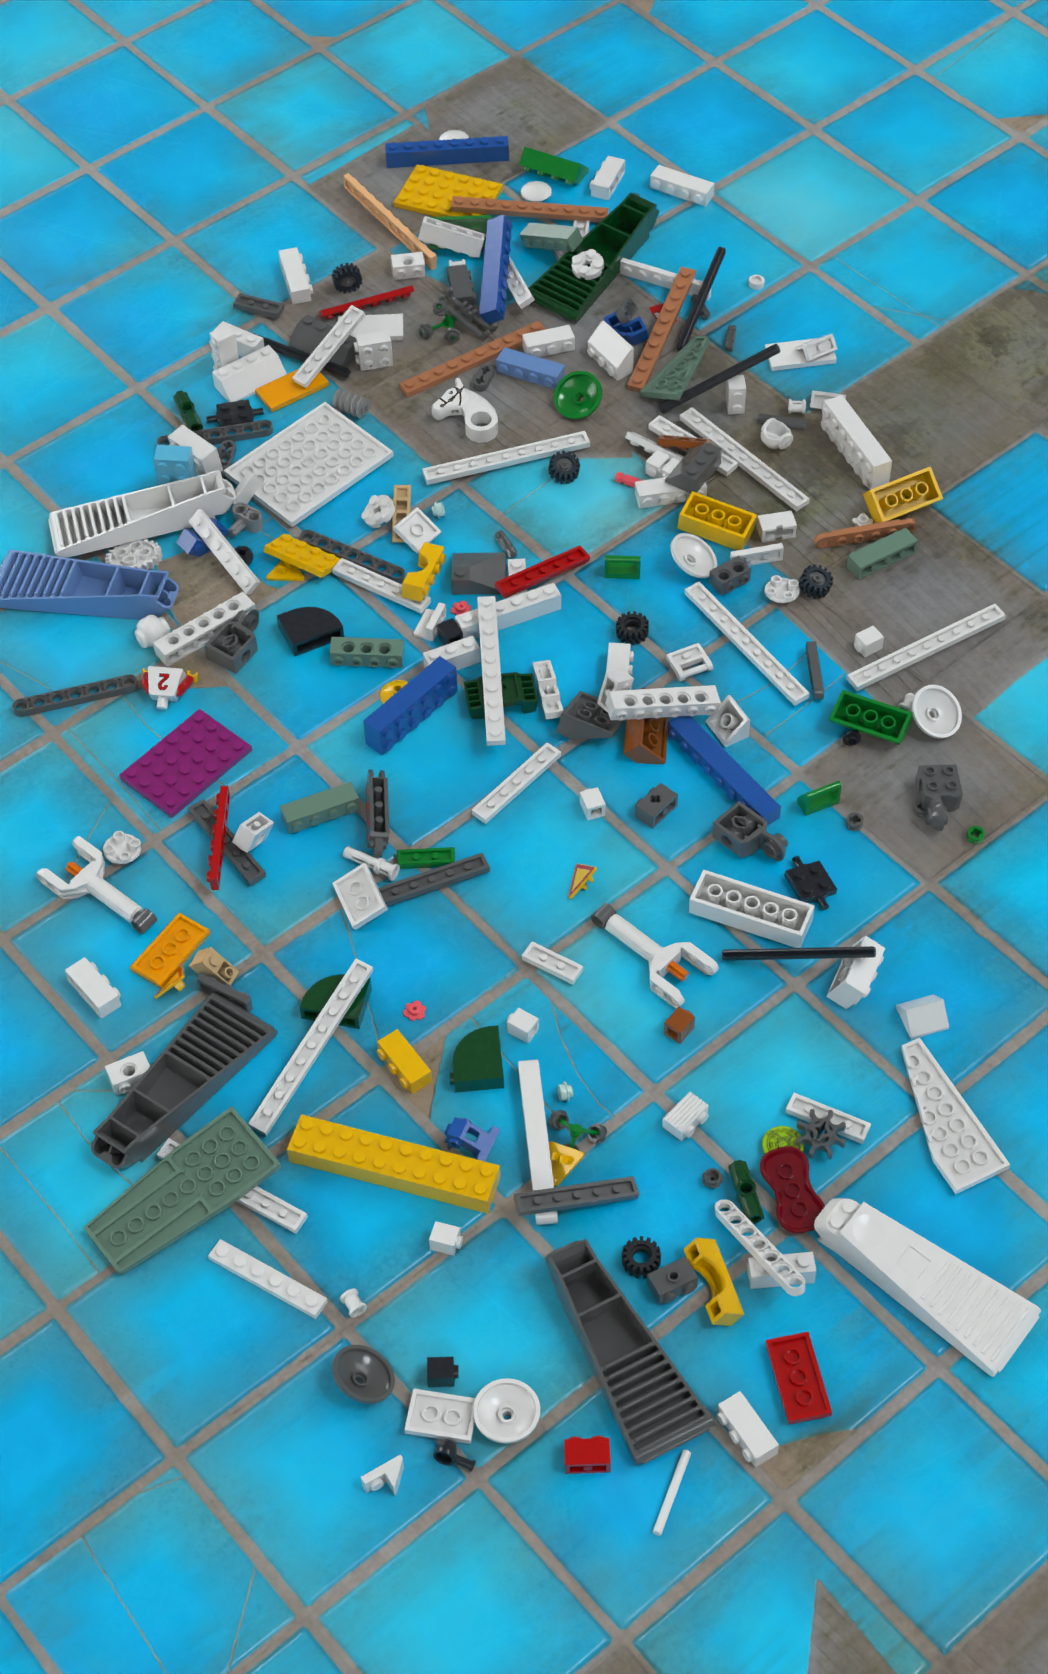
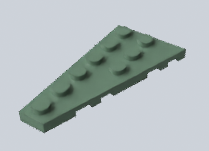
(676, 374)

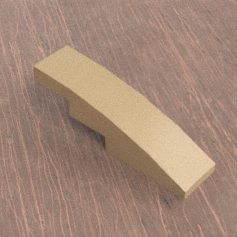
(402, 505)

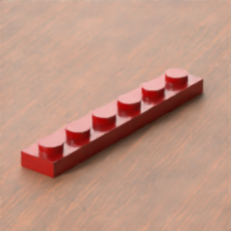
(373, 301)
(542, 571)
(219, 832)

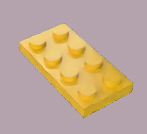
(302, 555)

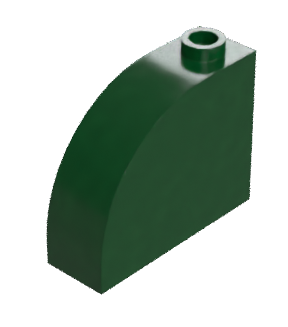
(320, 993)
(478, 1061)

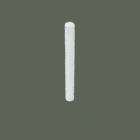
(671, 1494)

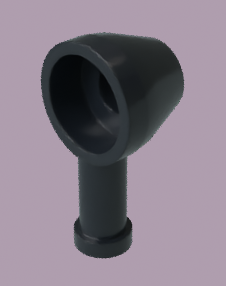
(447, 1455)

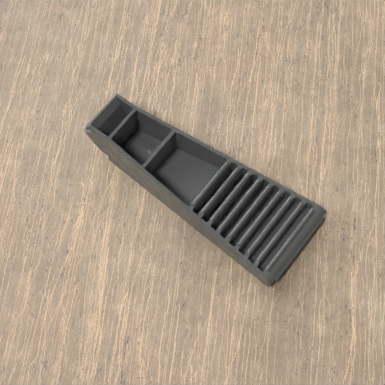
(181, 1080)
(634, 1373)

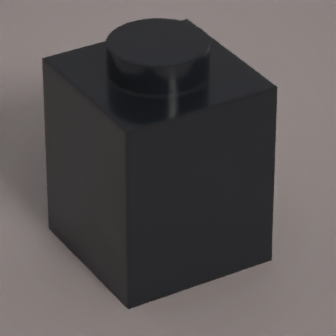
(449, 631)
(441, 1371)

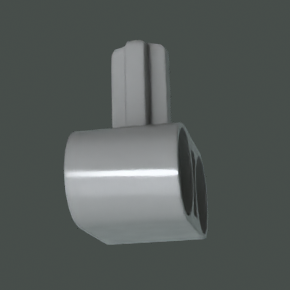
(245, 518)

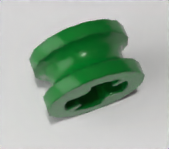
(975, 829)

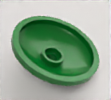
(573, 388)

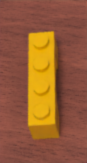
(418, 583)
(707, 1260)

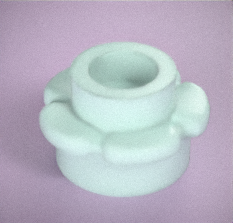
(438, 509)
(565, 1091)

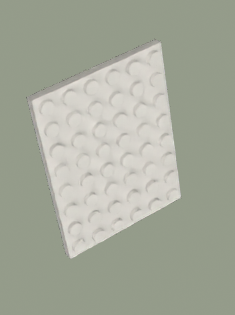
(310, 463)

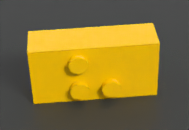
(903, 496)
(716, 521)

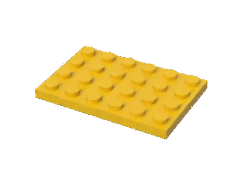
(432, 190)

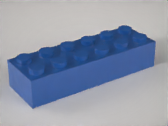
(410, 705)

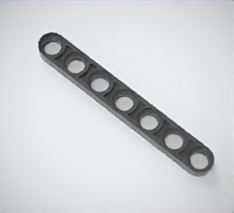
(224, 430)
(361, 556)
(68, 701)

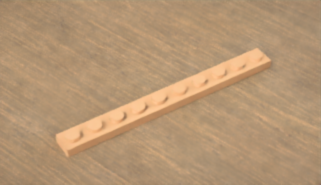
(389, 220)

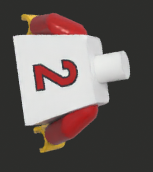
(166, 684)

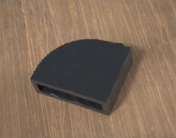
(308, 628)

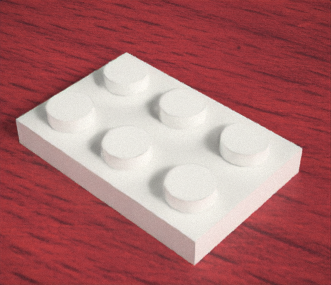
(360, 896)
(440, 1416)

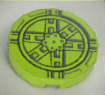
(780, 1137)

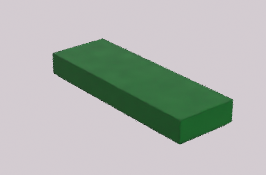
(425, 857)

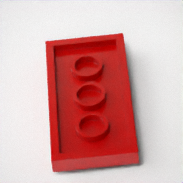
(798, 1378)

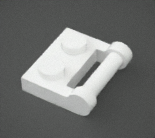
(687, 657)

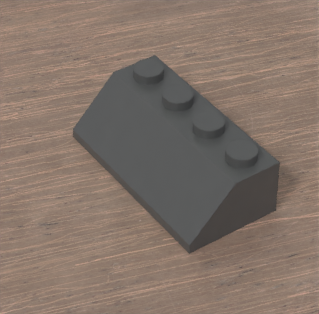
(310, 333)

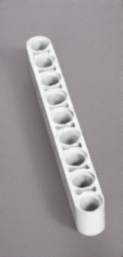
(536, 1133)

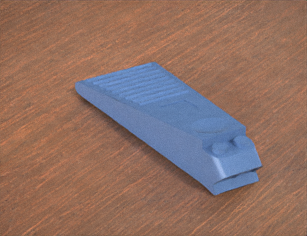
(83, 587)

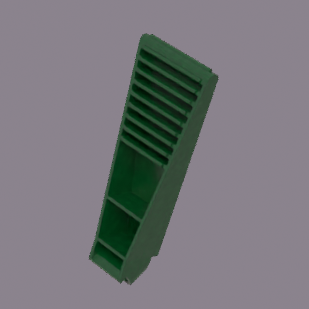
(613, 238)

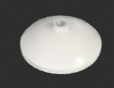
(693, 555)
(942, 707)
(506, 1398)

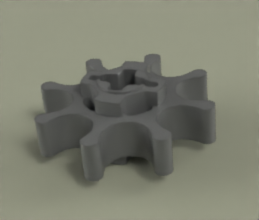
(826, 1139)

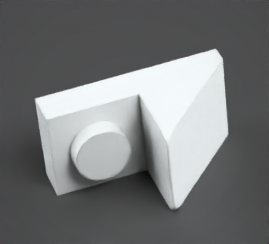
(388, 1472)

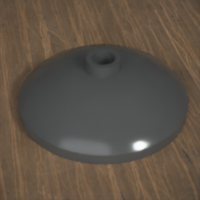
(363, 1374)

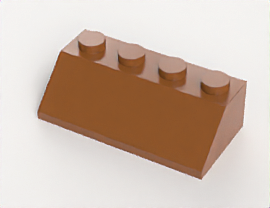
(646, 740)

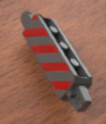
(377, 812)

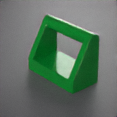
(622, 567)
(820, 798)

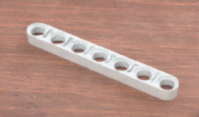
(762, 1254)

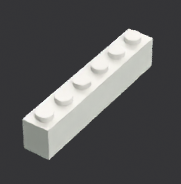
(515, 609)

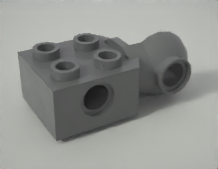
(234, 641)
(939, 792)
(747, 832)

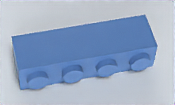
(530, 368)

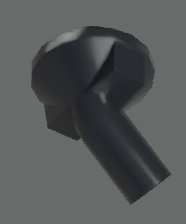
(851, 738)

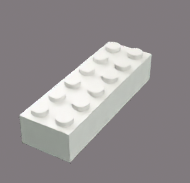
(856, 442)
(751, 909)

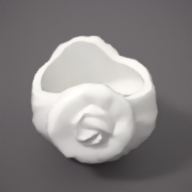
(776, 434)
(151, 629)

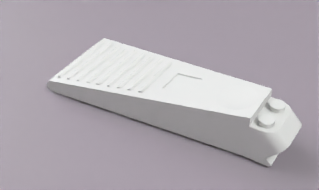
(138, 514)
(938, 1288)

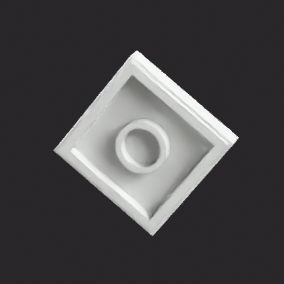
(417, 529)

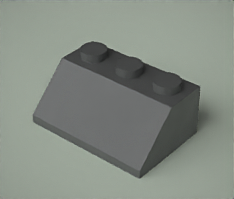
(695, 468)

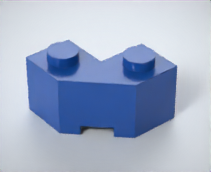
(633, 331)
(192, 542)

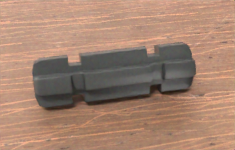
(704, 312)
(730, 338)
(506, 544)

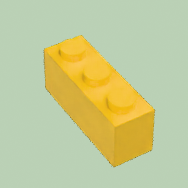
(404, 1062)

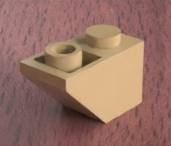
(213, 964)

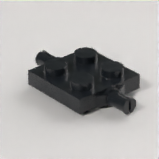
(234, 413)
(810, 882)

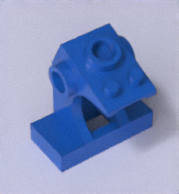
(456, 1137)

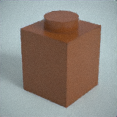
(679, 1025)

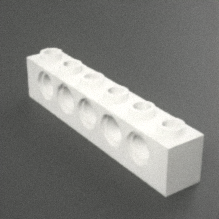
(200, 630)
(662, 702)

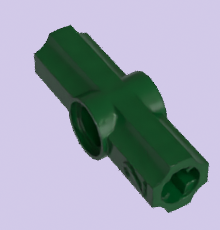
(187, 411)
(743, 1182)

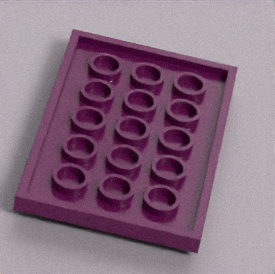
(185, 763)

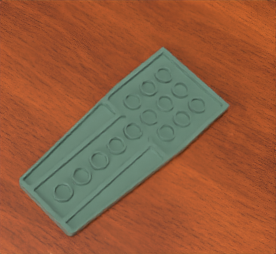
(183, 1191)

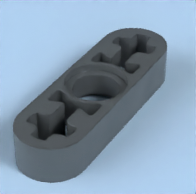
(228, 455)

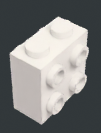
(373, 350)

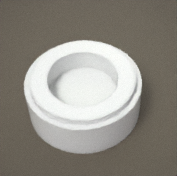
(756, 282)

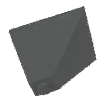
(477, 572)
(586, 719)

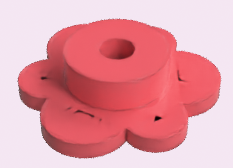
(459, 608)
(414, 1011)

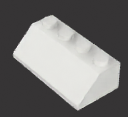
(246, 374)

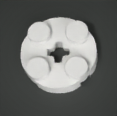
(587, 257)
(371, 513)

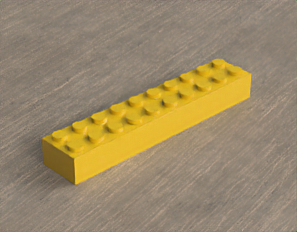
(394, 1163)

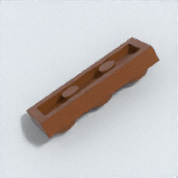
(683, 443)

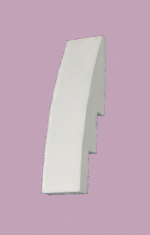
(547, 689)

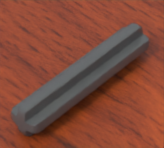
(789, 422)

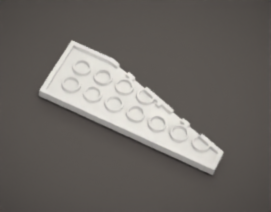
(953, 1133)

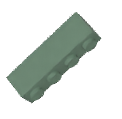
(551, 237)
(882, 553)
(320, 807)

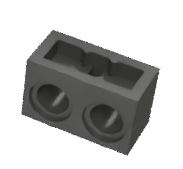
(729, 575)

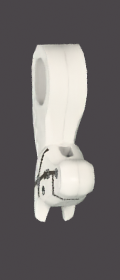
(474, 410)

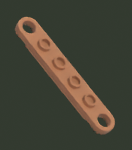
(863, 533)

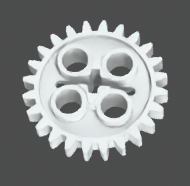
(135, 554)

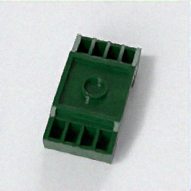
(516, 690)

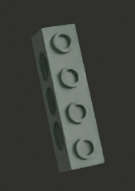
(367, 652)

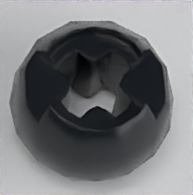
(245, 553)

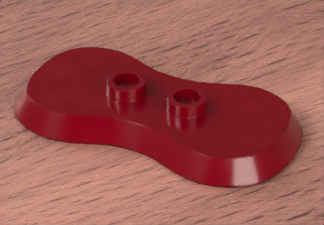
(788, 1175)

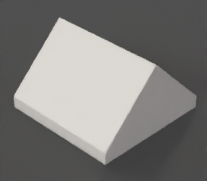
(729, 722)
(923, 1016)

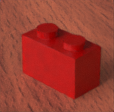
(587, 1455)

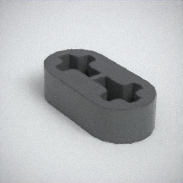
(486, 379)

